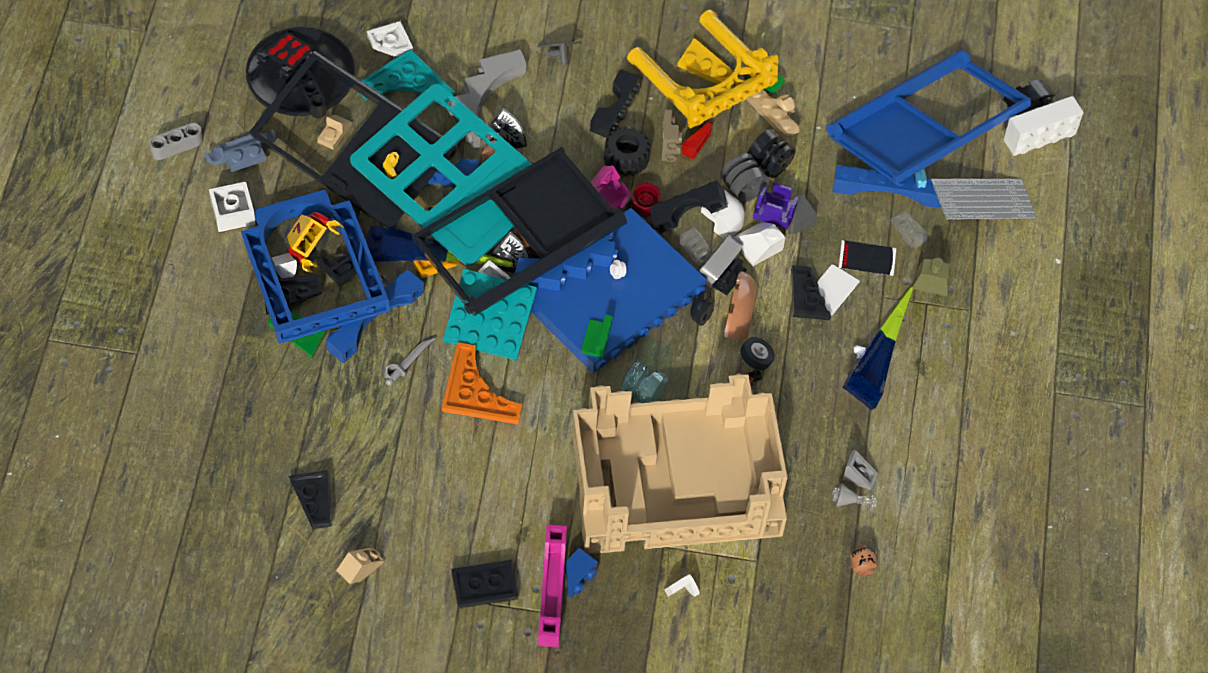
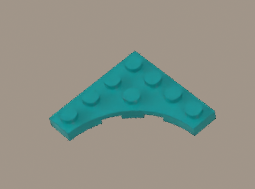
(405, 74)

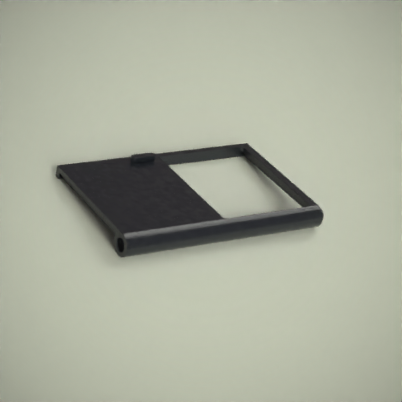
(341, 173)
(550, 209)

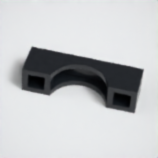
(608, 118)
(668, 213)

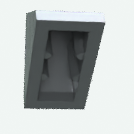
(803, 216)

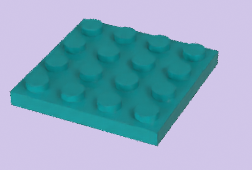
(496, 329)

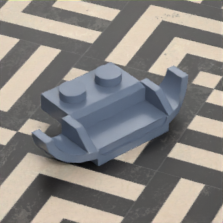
(240, 152)

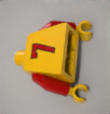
(306, 234)

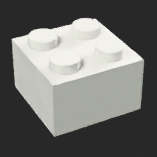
(232, 206)

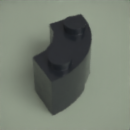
(1037, 91)

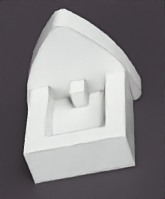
(285, 265)
(686, 582)

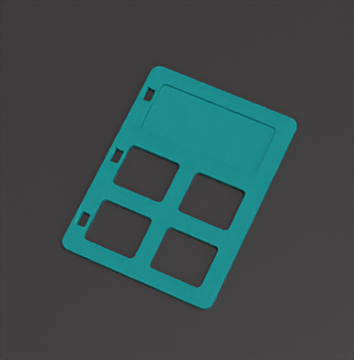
(477, 230)

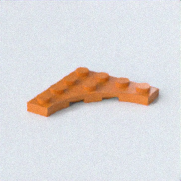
(470, 395)

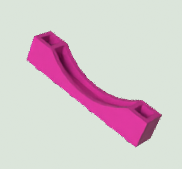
(552, 586)

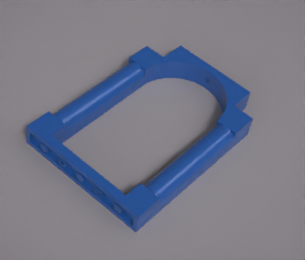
(255, 242)

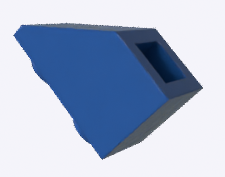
(579, 570)

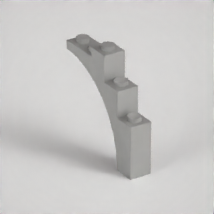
(491, 75)

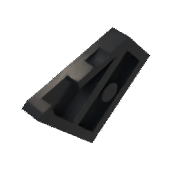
(338, 268)

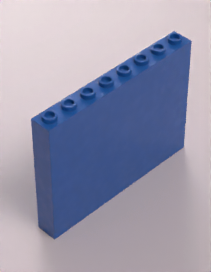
(652, 290)

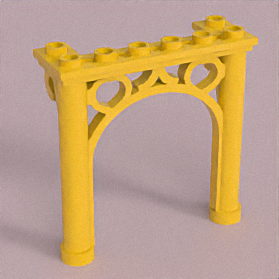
(691, 101)

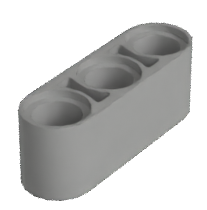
(176, 141)
(720, 259)

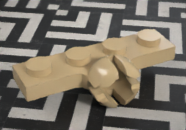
(776, 112)

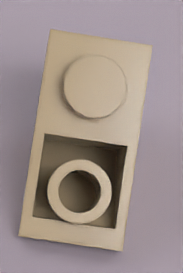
(359, 564)

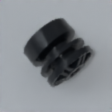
(772, 153)

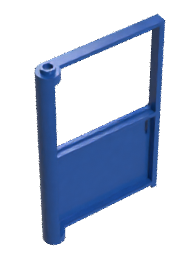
(903, 139)

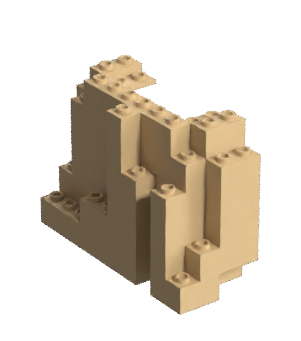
(679, 468)

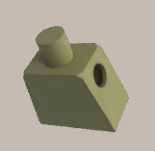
(933, 277)

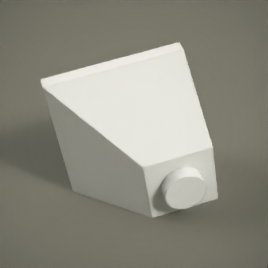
(760, 242)

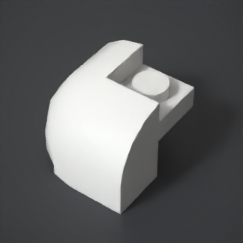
(728, 220)

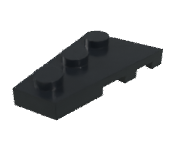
(299, 288)
(806, 296)
(314, 496)

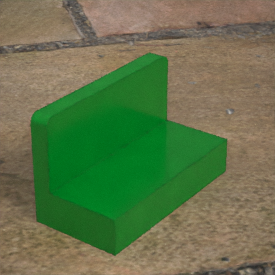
(597, 337)

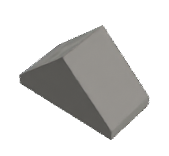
(859, 471)

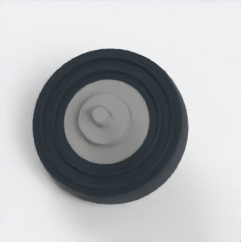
(757, 353)

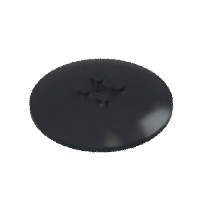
(267, 85)

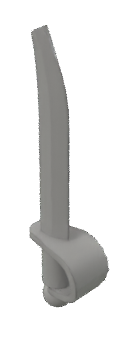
(399, 370)

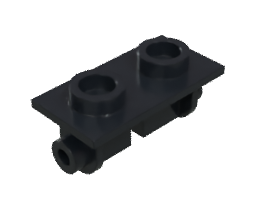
(728, 278)

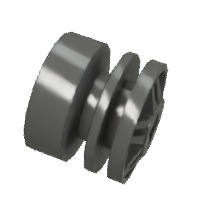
(744, 177)

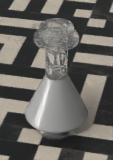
(844, 496)

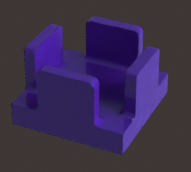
(776, 206)

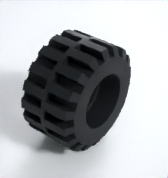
(627, 140)

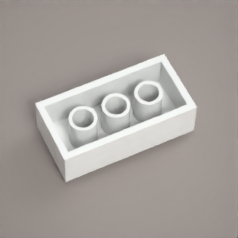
(1043, 126)

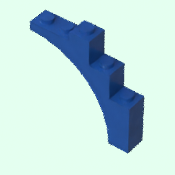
(600, 253)

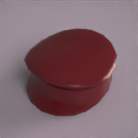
(644, 197)

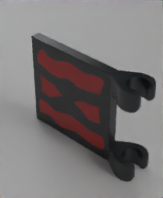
(288, 52)

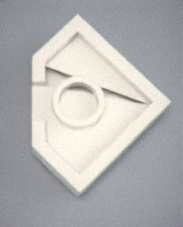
(390, 39)

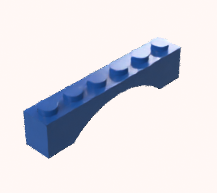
(855, 180)
(401, 291)

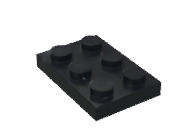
(484, 584)

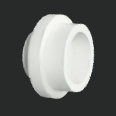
(618, 269)

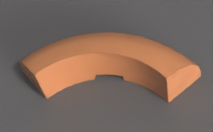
(744, 302)

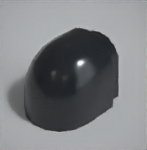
(701, 311)

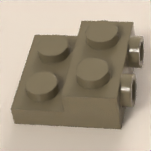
(670, 138)

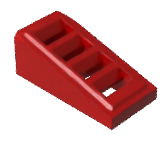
(694, 144)

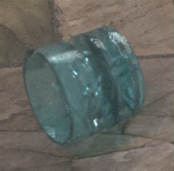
(641, 384)

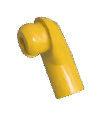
(389, 165)

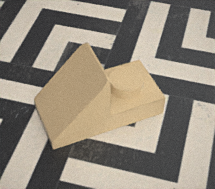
(334, 131)

